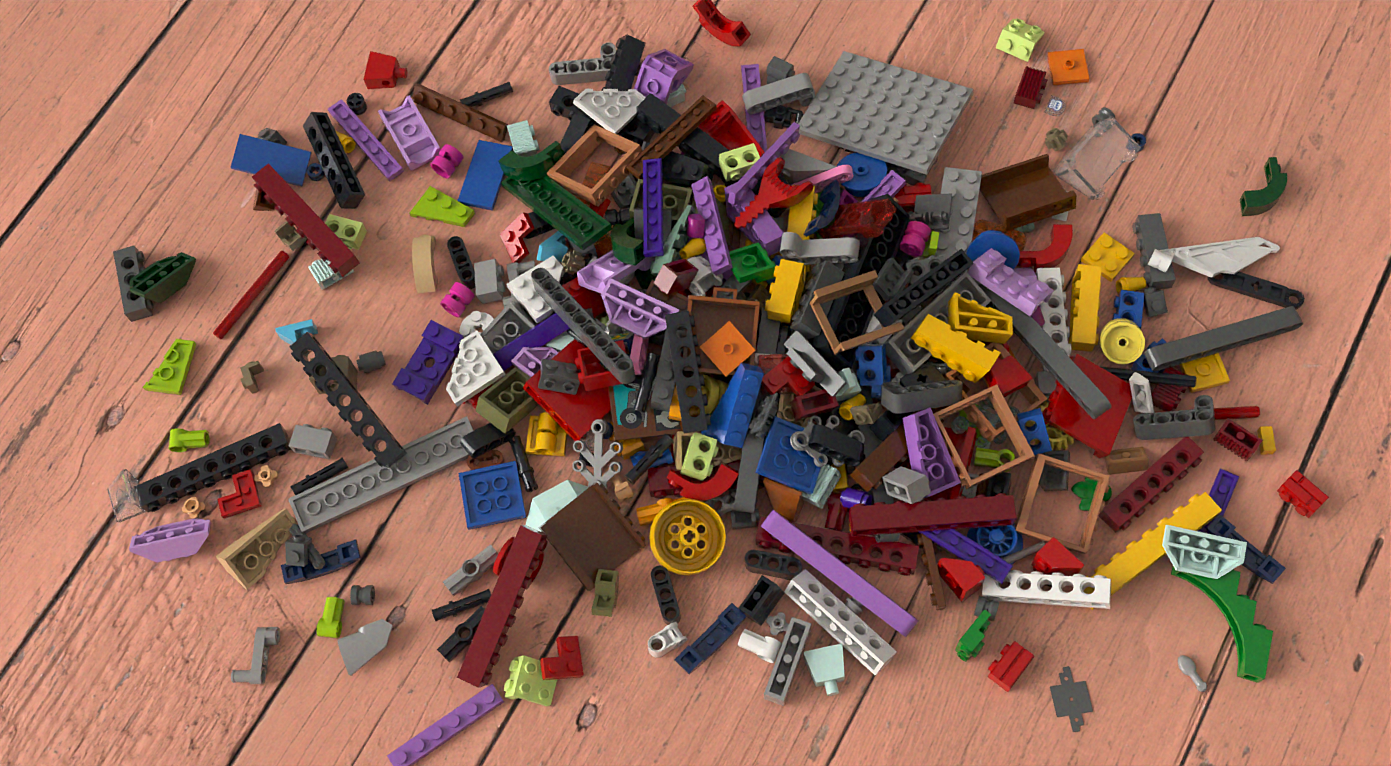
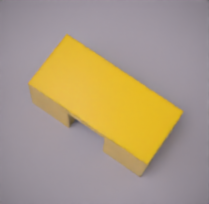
(1268, 444)

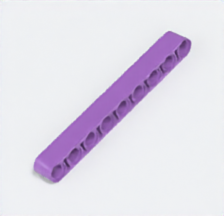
(839, 573)

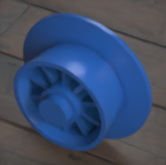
(867, 173)
(997, 241)
(998, 539)

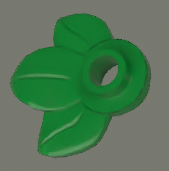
(1086, 490)

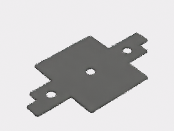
(1081, 700)

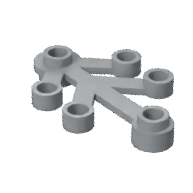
(804, 437)
(598, 460)

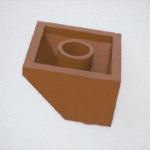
(784, 500)

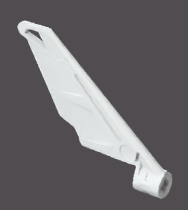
(1215, 257)

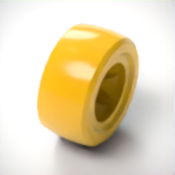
(675, 559)

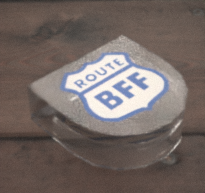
(1055, 106)

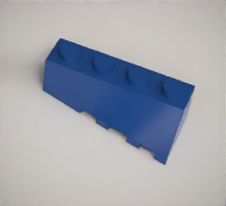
(736, 407)

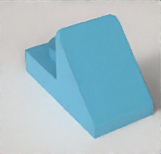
(554, 247)
(293, 332)

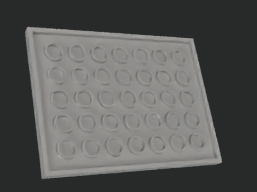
(885, 112)

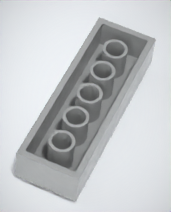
(903, 350)

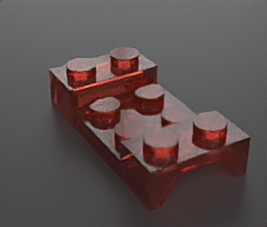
(861, 217)

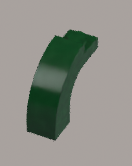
(531, 167)
(1260, 201)
(624, 244)

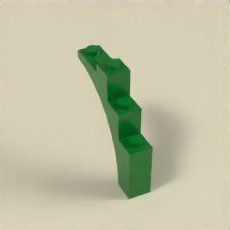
(1251, 640)

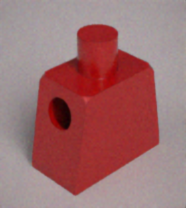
(383, 71)
(1007, 375)

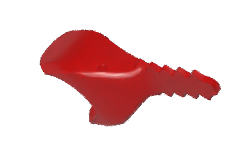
(773, 194)

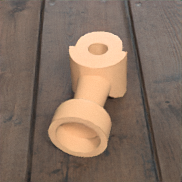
(622, 488)

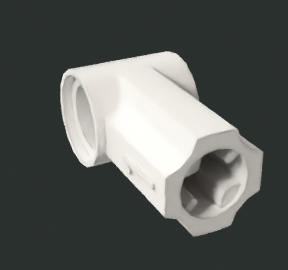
(764, 647)

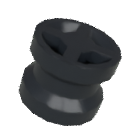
(352, 102)

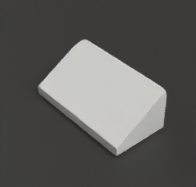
(1141, 394)

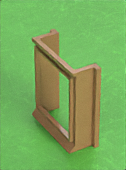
(844, 288)

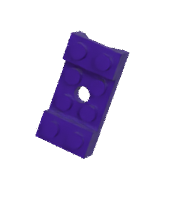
(437, 344)

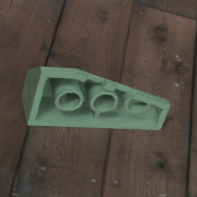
(674, 243)

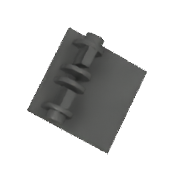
(933, 210)
(766, 411)

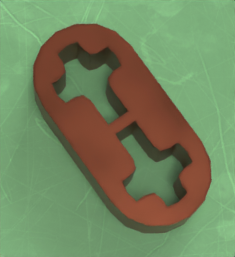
(487, 460)

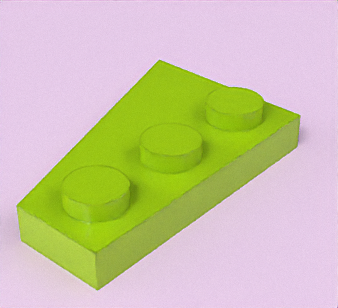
(443, 208)
(174, 369)

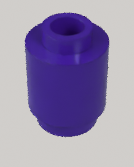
(853, 496)

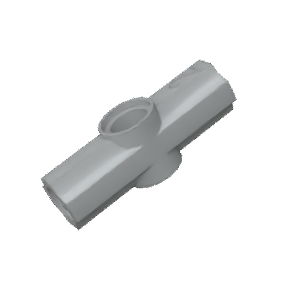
(462, 578)

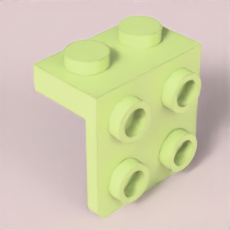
(1019, 39)
(527, 682)

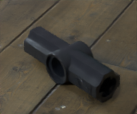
(455, 643)

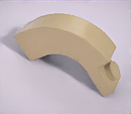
(423, 263)

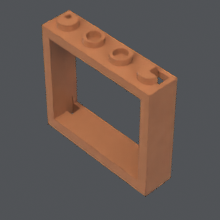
(581, 151)
(1030, 392)
(1008, 422)
(1096, 505)

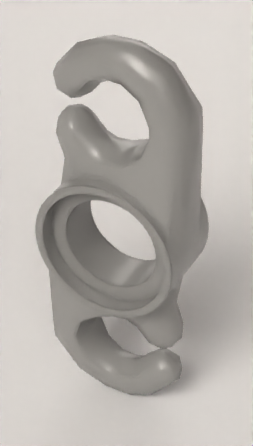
(726, 507)

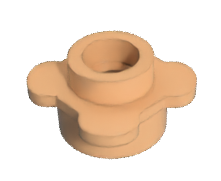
(269, 479)
(189, 504)

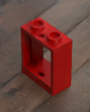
(595, 381)

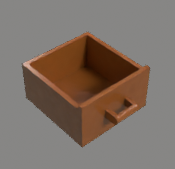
(711, 315)

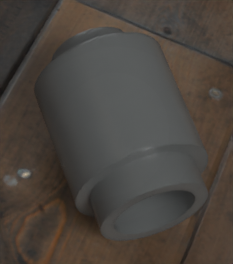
(371, 361)

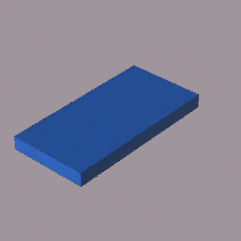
(255, 153)
(484, 176)

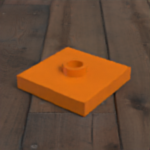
(1068, 67)
(727, 348)

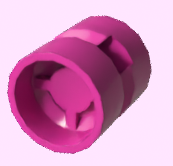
(447, 161)
(915, 238)
(458, 298)

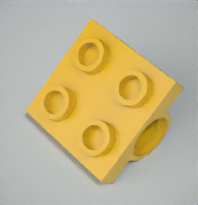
(545, 436)

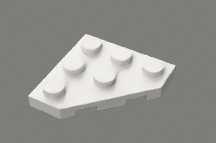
(610, 107)
(524, 291)
(473, 369)

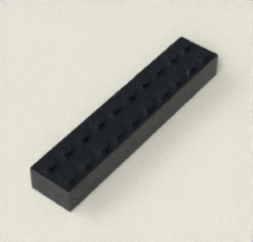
(852, 313)

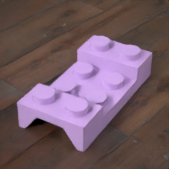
(411, 134)
(608, 266)
(1009, 285)

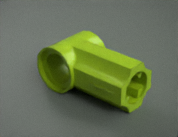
(181, 439)
(991, 458)
(330, 623)

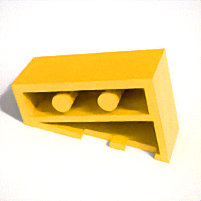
(785, 290)
(978, 321)

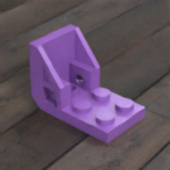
(662, 74)

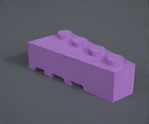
(761, 229)
(928, 451)

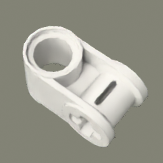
(667, 639)

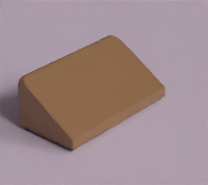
(1126, 460)

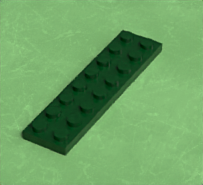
(560, 209)

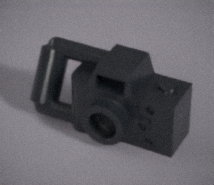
(782, 116)

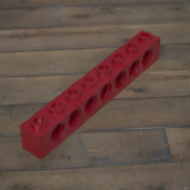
(866, 544)

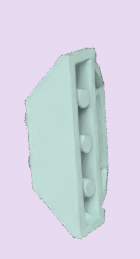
(552, 501)
(1202, 552)

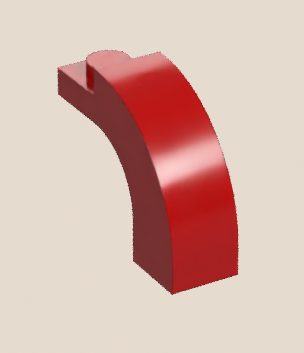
(728, 31)
(1053, 255)
(706, 489)

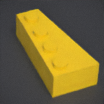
(1085, 307)
(954, 348)

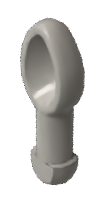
(1188, 667)

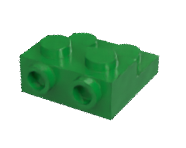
(752, 263)
(971, 641)

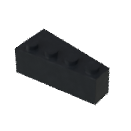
(683, 169)

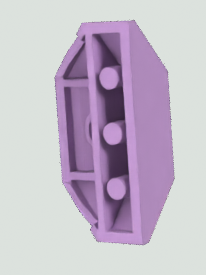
(634, 309)
(530, 358)
(171, 540)

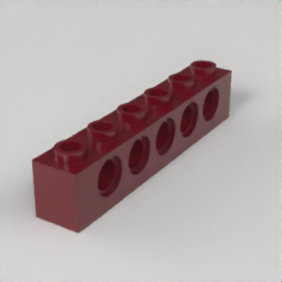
(1184, 449)

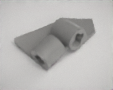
(364, 645)

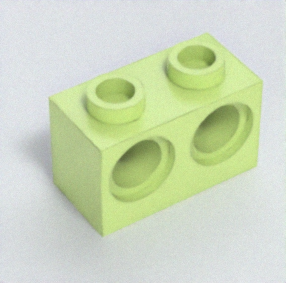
(738, 158)
(345, 228)
(695, 455)

